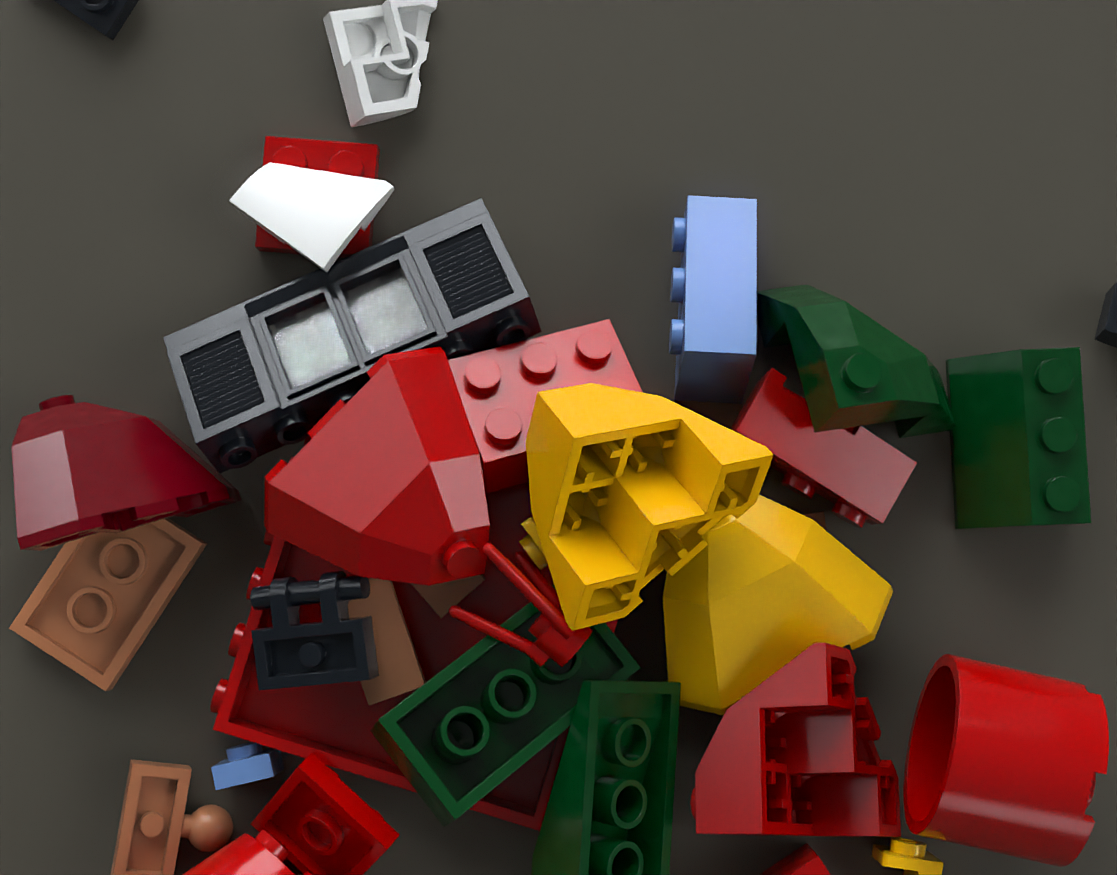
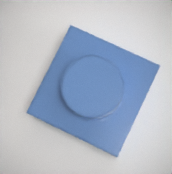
(245, 765)

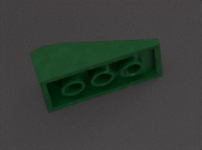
(491, 714)
(614, 783)

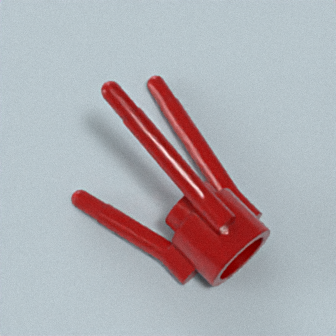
(551, 631)

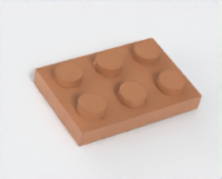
(107, 597)

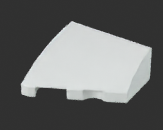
(379, 57)
(311, 208)

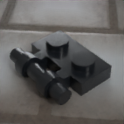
(313, 652)

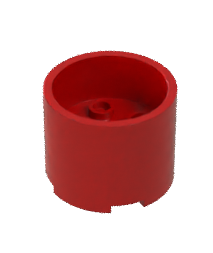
(1004, 760)

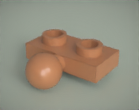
(156, 820)

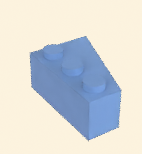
(715, 298)

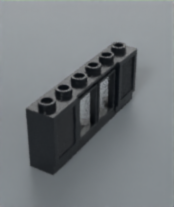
(289, 355)

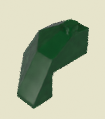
(853, 365)

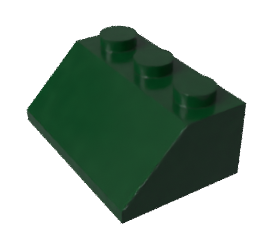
(1018, 439)

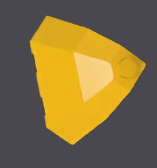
(629, 491)
(762, 599)

